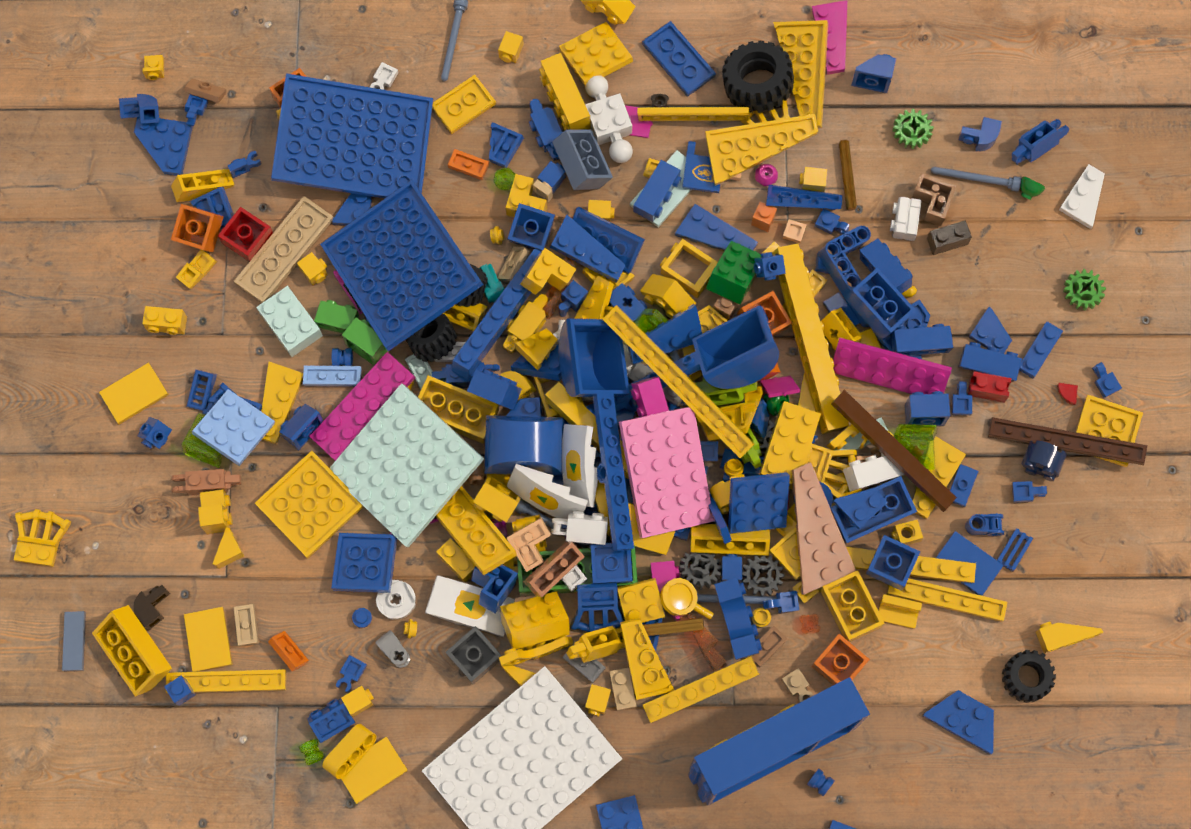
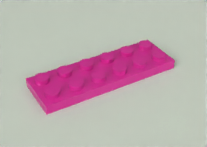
(889, 368)
(361, 405)

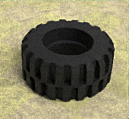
(752, 58)

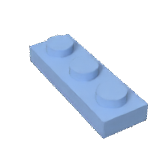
(331, 375)

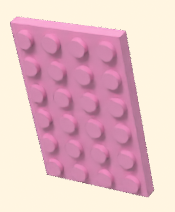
(666, 471)

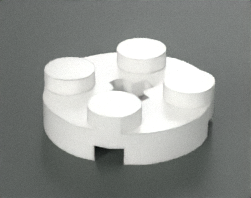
(406, 603)

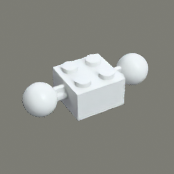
(609, 119)

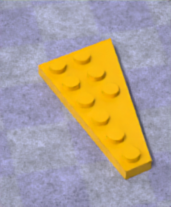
(807, 50)
(744, 146)

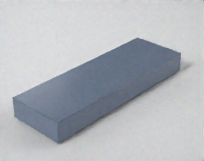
(74, 641)

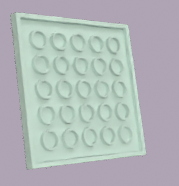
(405, 465)

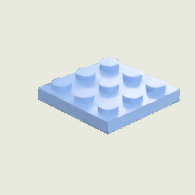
(233, 427)

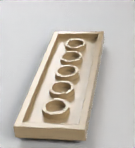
(284, 250)

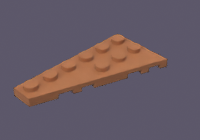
(818, 537)

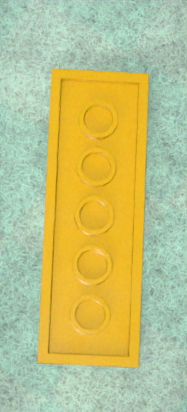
(475, 532)

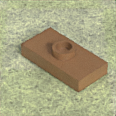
(205, 90)

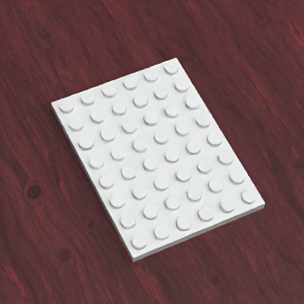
(523, 759)

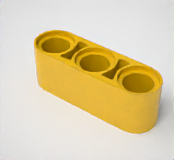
(349, 751)

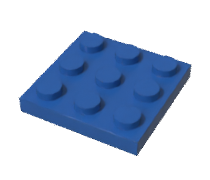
(758, 502)
(364, 562)

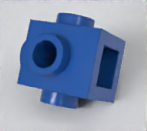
(769, 266)
(154, 433)

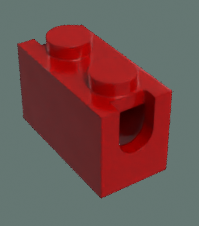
(989, 386)

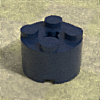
(1043, 459)

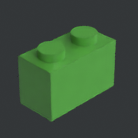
(334, 316)

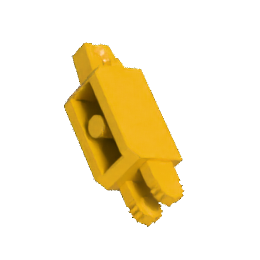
(529, 322)
(597, 644)

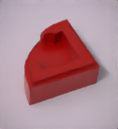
(1068, 392)

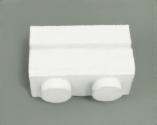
(906, 218)

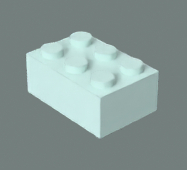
(289, 321)

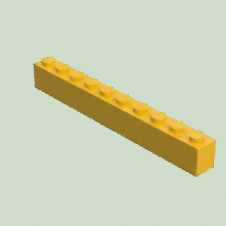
(810, 338)

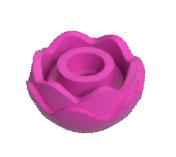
(767, 180)

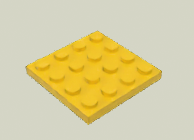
(309, 504)

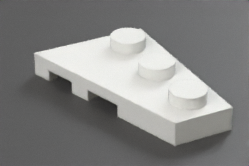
(1084, 197)

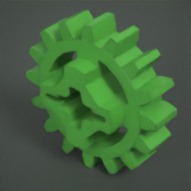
(905, 131)
(1088, 297)

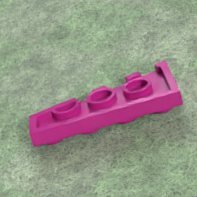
(836, 16)

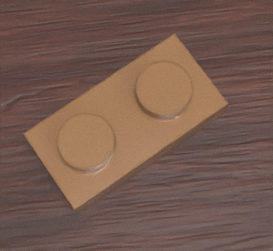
(770, 644)

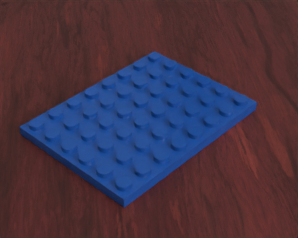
(350, 137)
(401, 265)

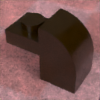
(145, 606)

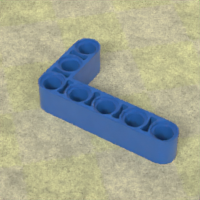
(840, 259)

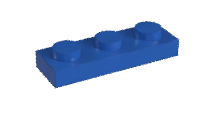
(1040, 349)

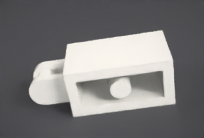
(582, 527)

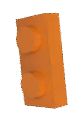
(468, 164)
(288, 651)

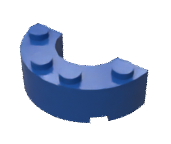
(737, 618)

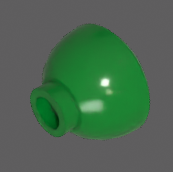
(1030, 188)
(775, 403)

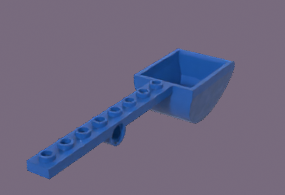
(727, 356)
(595, 367)
(537, 444)

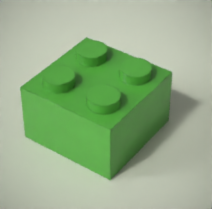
(364, 341)

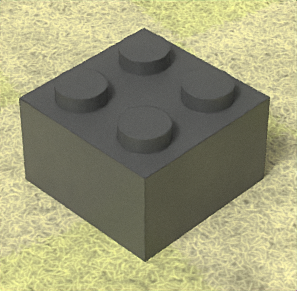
(474, 655)

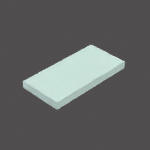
(677, 160)

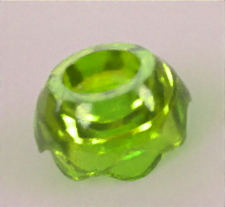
(499, 178)

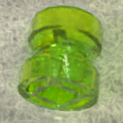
(311, 752)

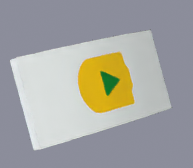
(578, 462)
(543, 494)
(460, 605)

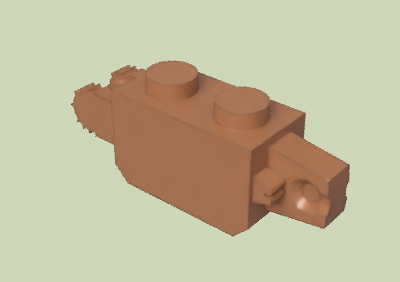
(205, 481)

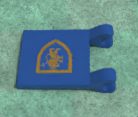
(698, 172)

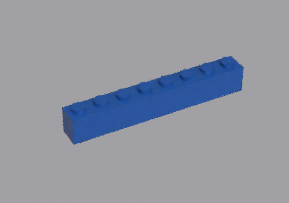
(493, 323)

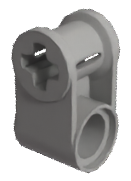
(392, 647)

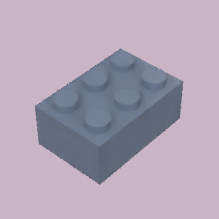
(582, 159)

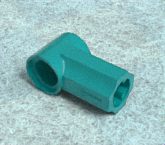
(493, 287)

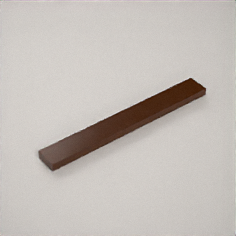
(1069, 441)
(893, 450)

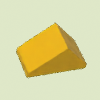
(228, 550)

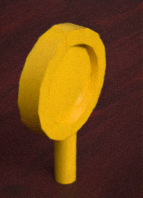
(680, 598)

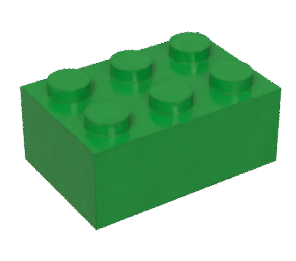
(734, 273)

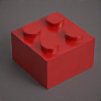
(245, 234)

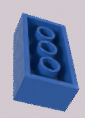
(898, 507)

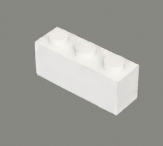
(870, 472)

